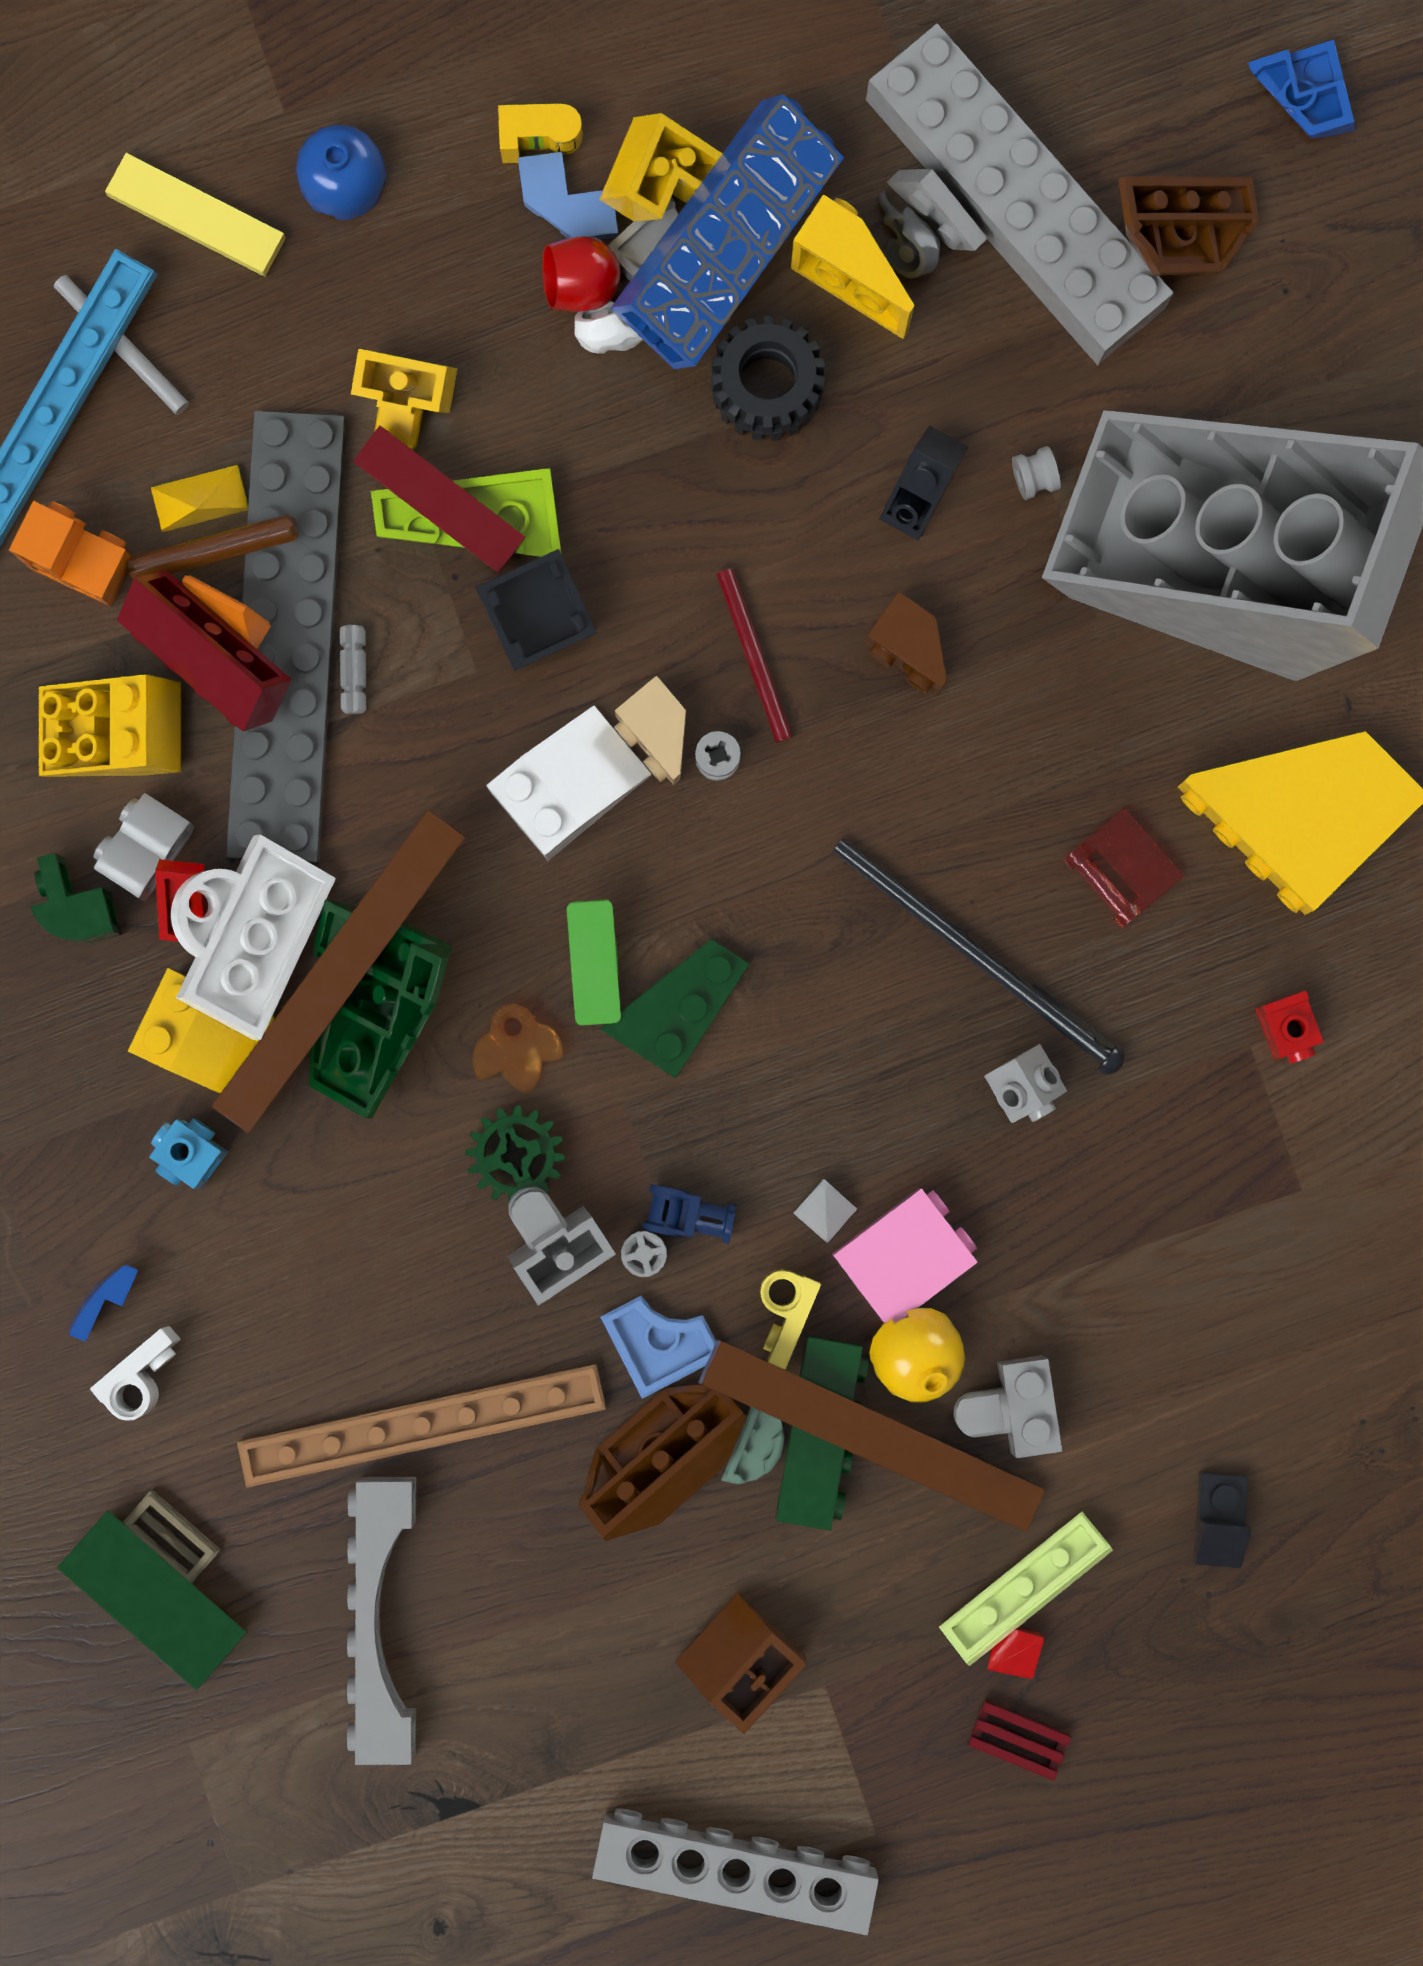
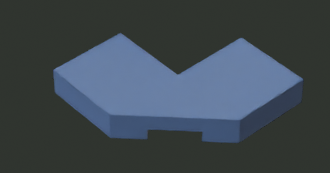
(547, 196)

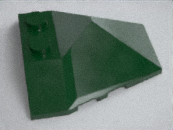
(381, 1017)

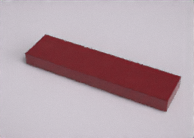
(439, 499)

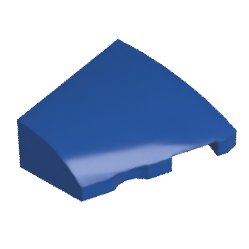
(1309, 88)

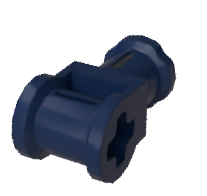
(685, 1214)

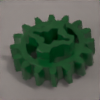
(496, 1161)

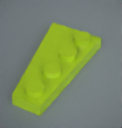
(518, 498)

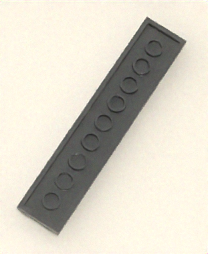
(293, 587)

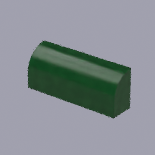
(152, 1600)

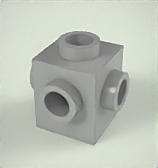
(1026, 1085)

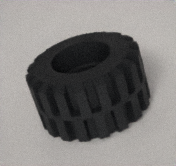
(774, 343)

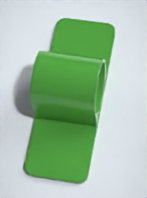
(594, 962)

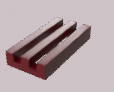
(1054, 1755)

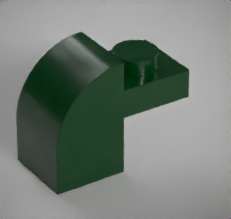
(72, 916)

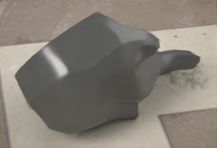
(916, 246)

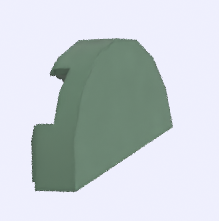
(756, 1448)

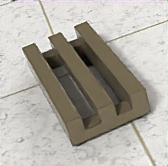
(182, 1525)

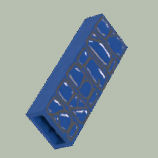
(728, 232)

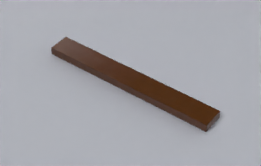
(338, 971)
(871, 1435)

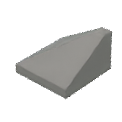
(825, 1210)

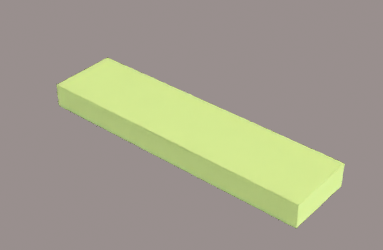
(1025, 1588)

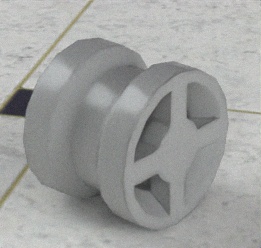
(1036, 473)
(720, 767)
(638, 1262)

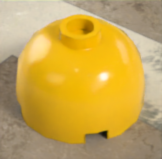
(918, 1355)

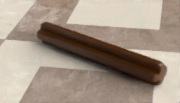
(215, 547)

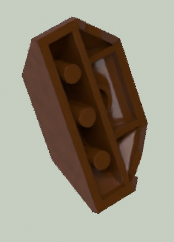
(1187, 221)
(660, 1459)

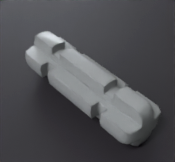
(353, 669)

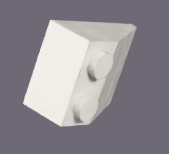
(568, 781)

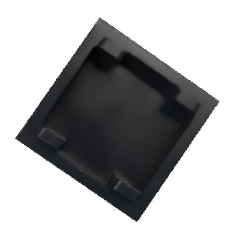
(536, 610)

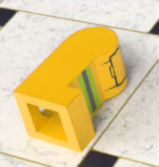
(538, 128)

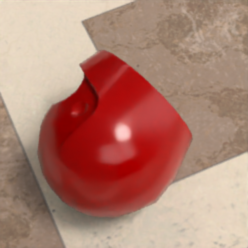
(579, 274)

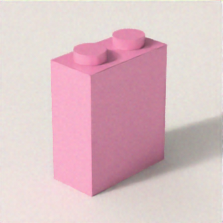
(906, 1255)

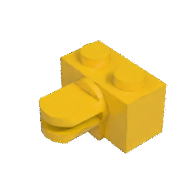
(403, 391)

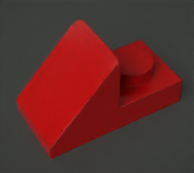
(169, 878)

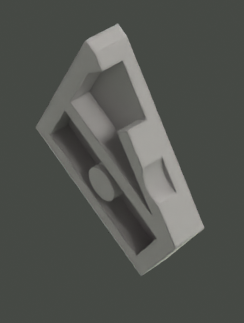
(939, 207)

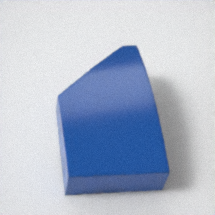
(112, 1288)

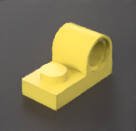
(783, 1338)

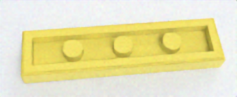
(195, 214)

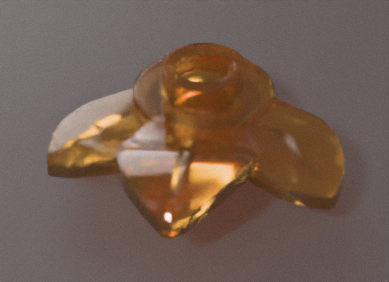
(516, 1055)

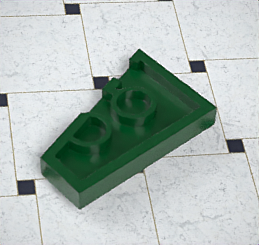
(679, 1008)

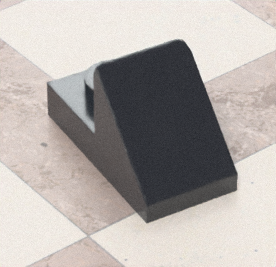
(1221, 1520)

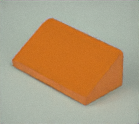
(236, 614)

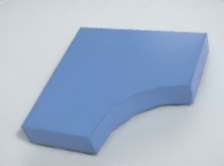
(657, 1347)

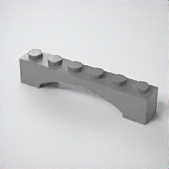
(383, 1725)

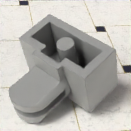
(555, 1247)
(1019, 1407)

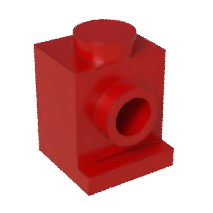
(1274, 1022)

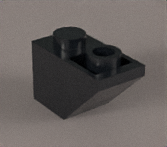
(923, 482)

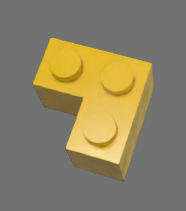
(655, 164)

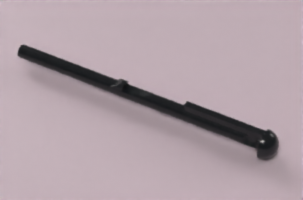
(1033, 996)

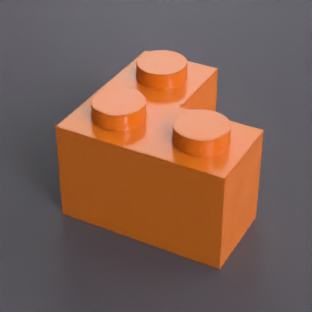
(60, 549)

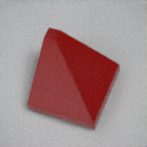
(1017, 1653)

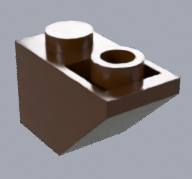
(911, 641)

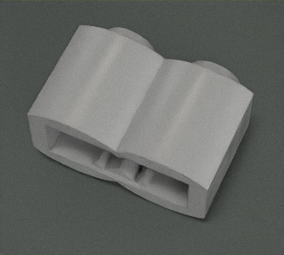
(146, 835)

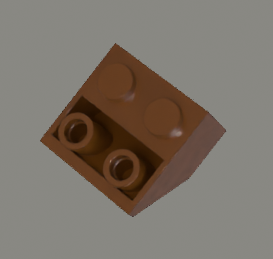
(741, 1663)

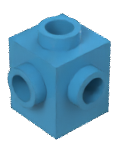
(202, 1158)

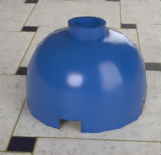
(340, 171)

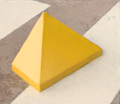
(200, 498)

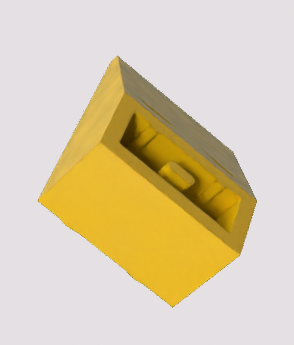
(110, 727)

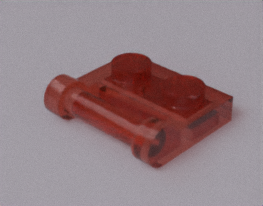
(1133, 858)

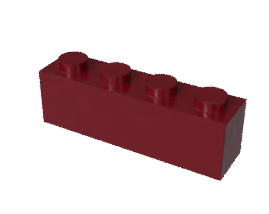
(203, 650)

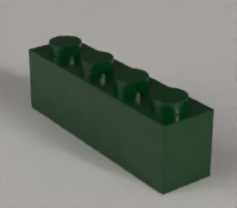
(811, 1464)

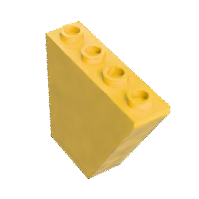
(1307, 812)

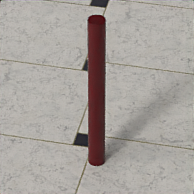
(754, 655)

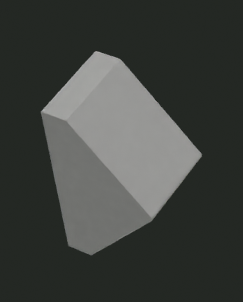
(1243, 536)

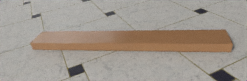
(421, 1425)

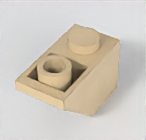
(658, 725)

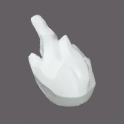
(604, 331)

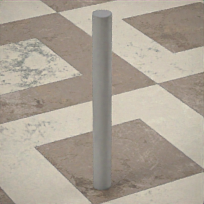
(129, 353)

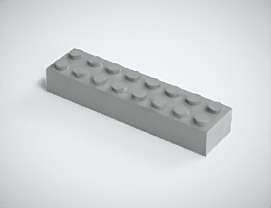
(1018, 194)

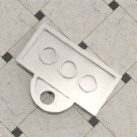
(249, 934)

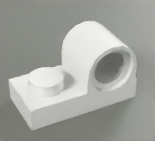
(132, 1370)

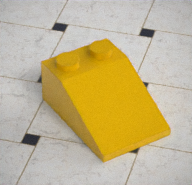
(845, 260)
(189, 1040)

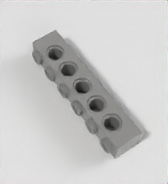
(846, 1910)

